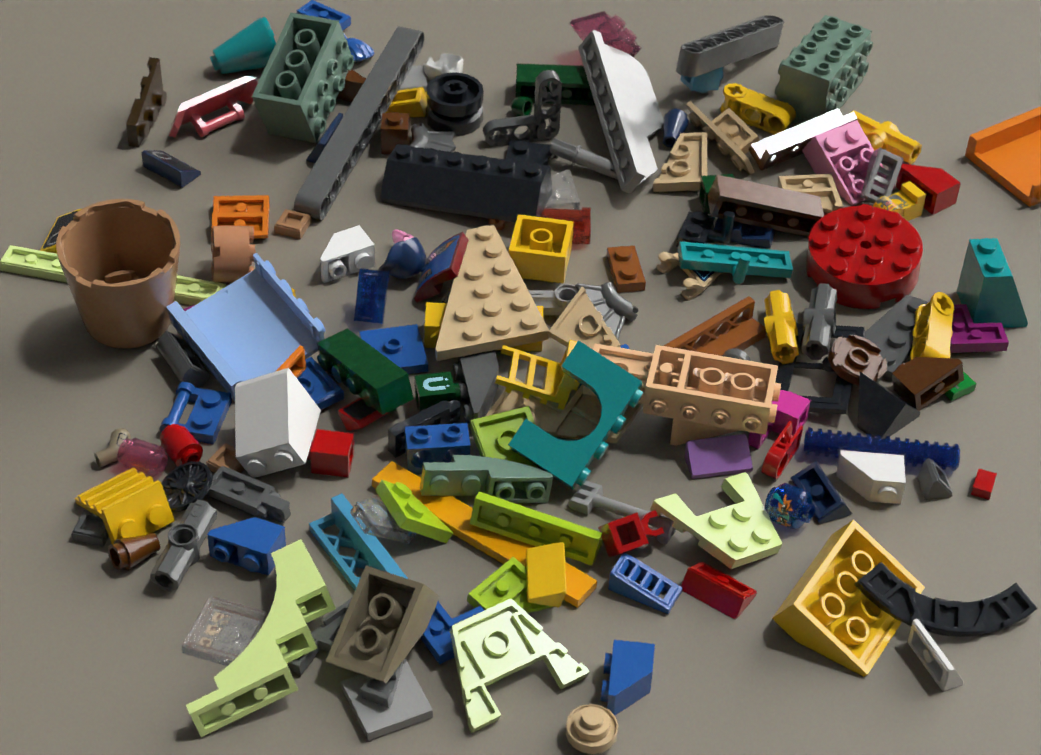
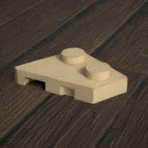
(816, 184)

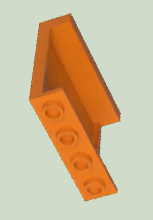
(1011, 154)

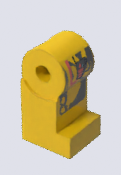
(907, 202)

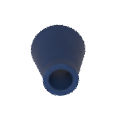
(674, 124)

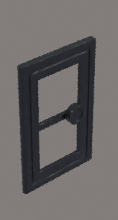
(842, 391)

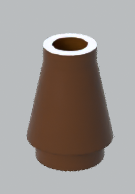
(130, 551)

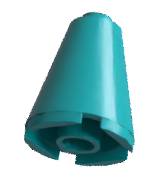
(246, 49)

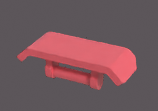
(226, 95)

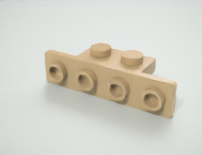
(729, 132)

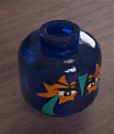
(789, 506)

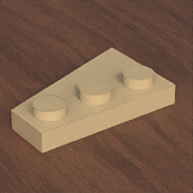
(685, 164)

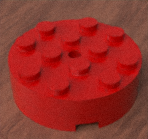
(865, 255)

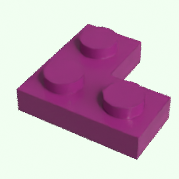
(976, 336)

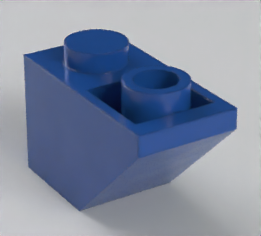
(247, 544)
(630, 674)

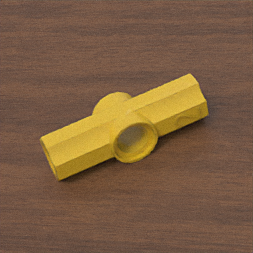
(887, 137)
(781, 327)

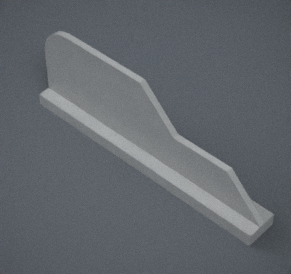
(624, 108)

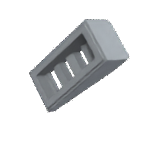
(889, 159)

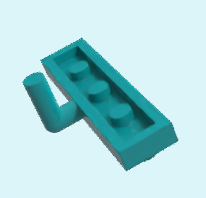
(735, 260)

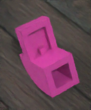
(789, 408)

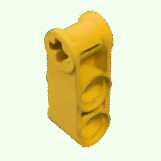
(757, 108)
(933, 328)

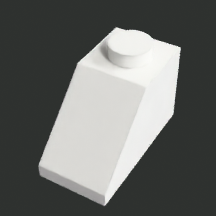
(873, 475)

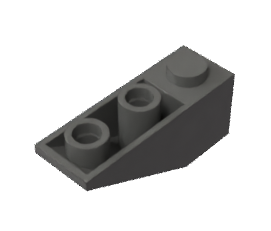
(477, 382)

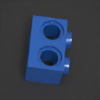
(435, 444)

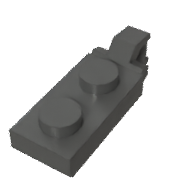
(248, 495)

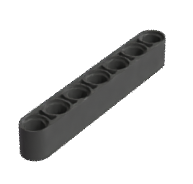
(729, 45)

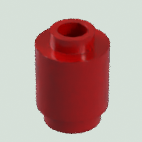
(180, 445)

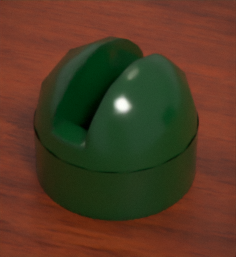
(522, 106)

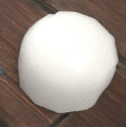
(446, 64)

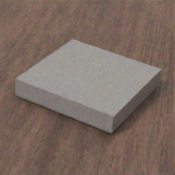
(407, 708)

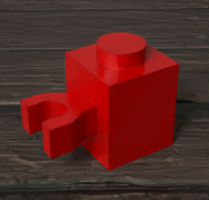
(628, 533)

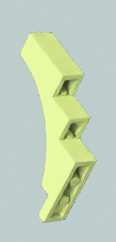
(261, 670)

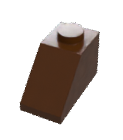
(394, 131)
(926, 379)

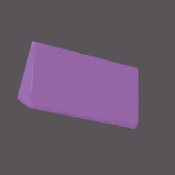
(718, 456)

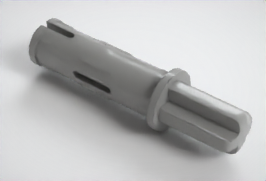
(583, 157)

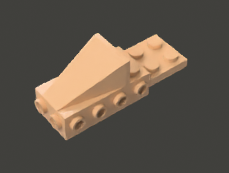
(704, 399)

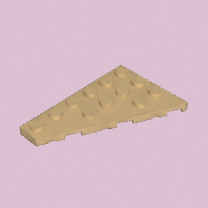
(488, 302)

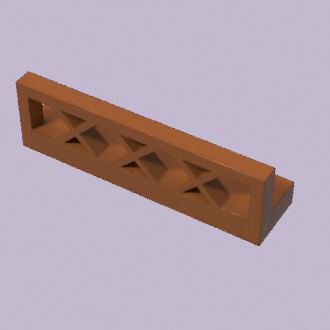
(732, 334)

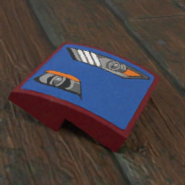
(441, 266)

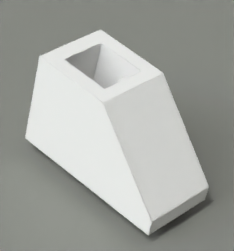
(346, 254)

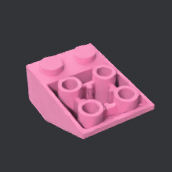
(846, 156)

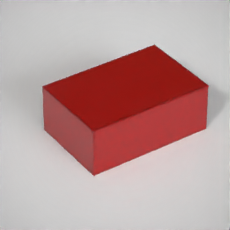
(983, 484)

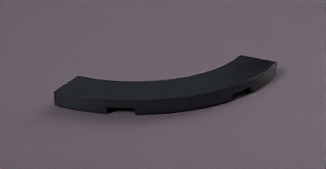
(943, 615)

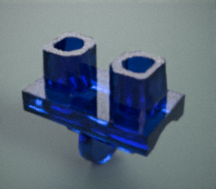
(371, 296)

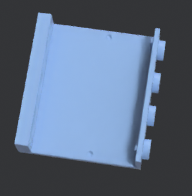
(248, 327)

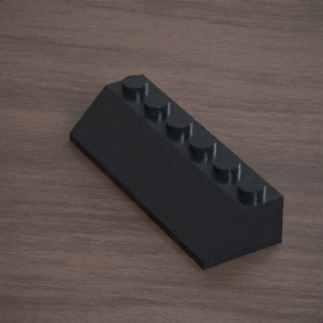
(465, 183)

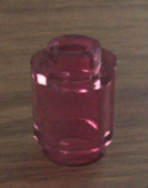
(143, 456)

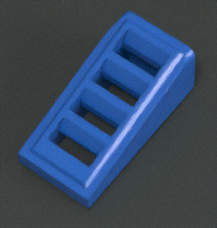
(648, 577)

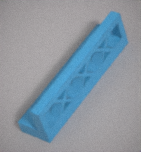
(366, 546)

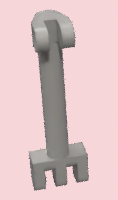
(591, 496)

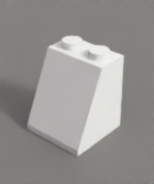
(273, 423)

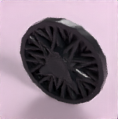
(186, 485)

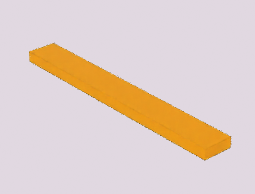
(457, 518)

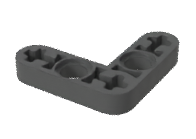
(535, 123)

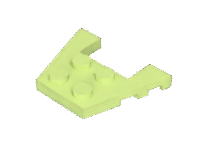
(732, 533)
(498, 645)

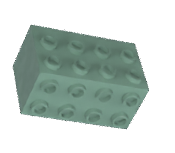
(824, 68)
(303, 77)

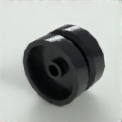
(454, 103)

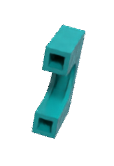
(570, 459)

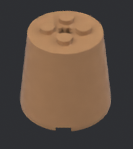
(121, 270)

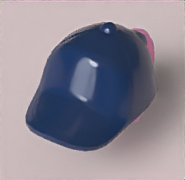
(405, 257)

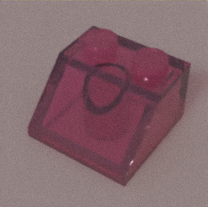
(611, 29)

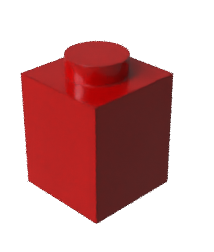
(332, 453)

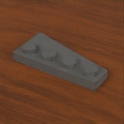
(895, 333)

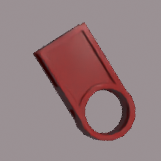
(782, 451)

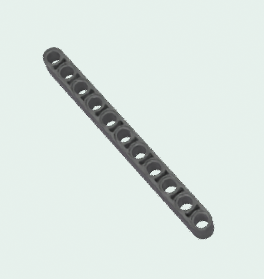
(359, 123)

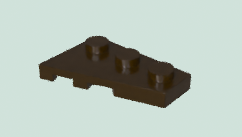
(146, 108)

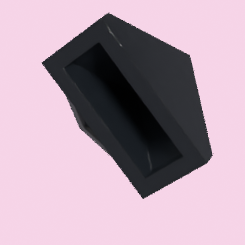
(882, 410)

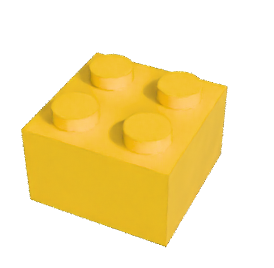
(541, 247)

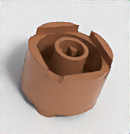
(231, 252)

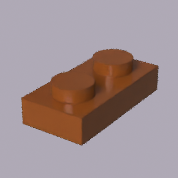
(626, 269)

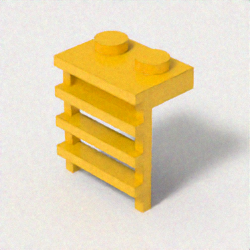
(556, 383)
(128, 505)

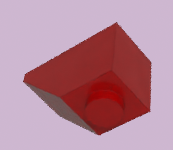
(936, 183)

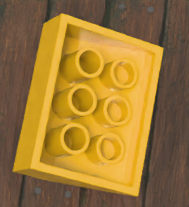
(831, 612)

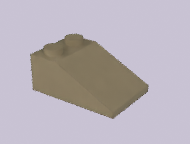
(382, 624)

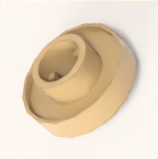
(591, 728)

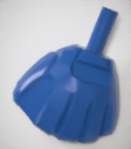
(359, 49)

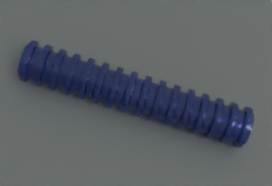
(913, 452)

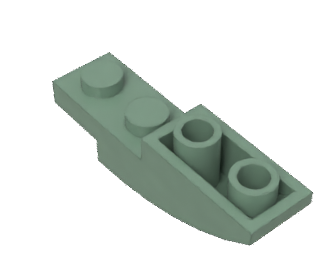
(489, 475)

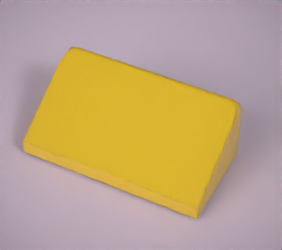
(546, 574)

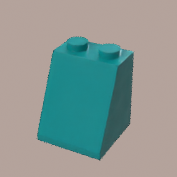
(989, 285)

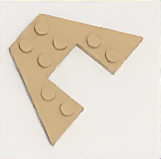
(583, 412)

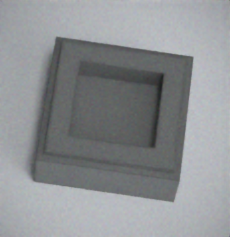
(90, 530)

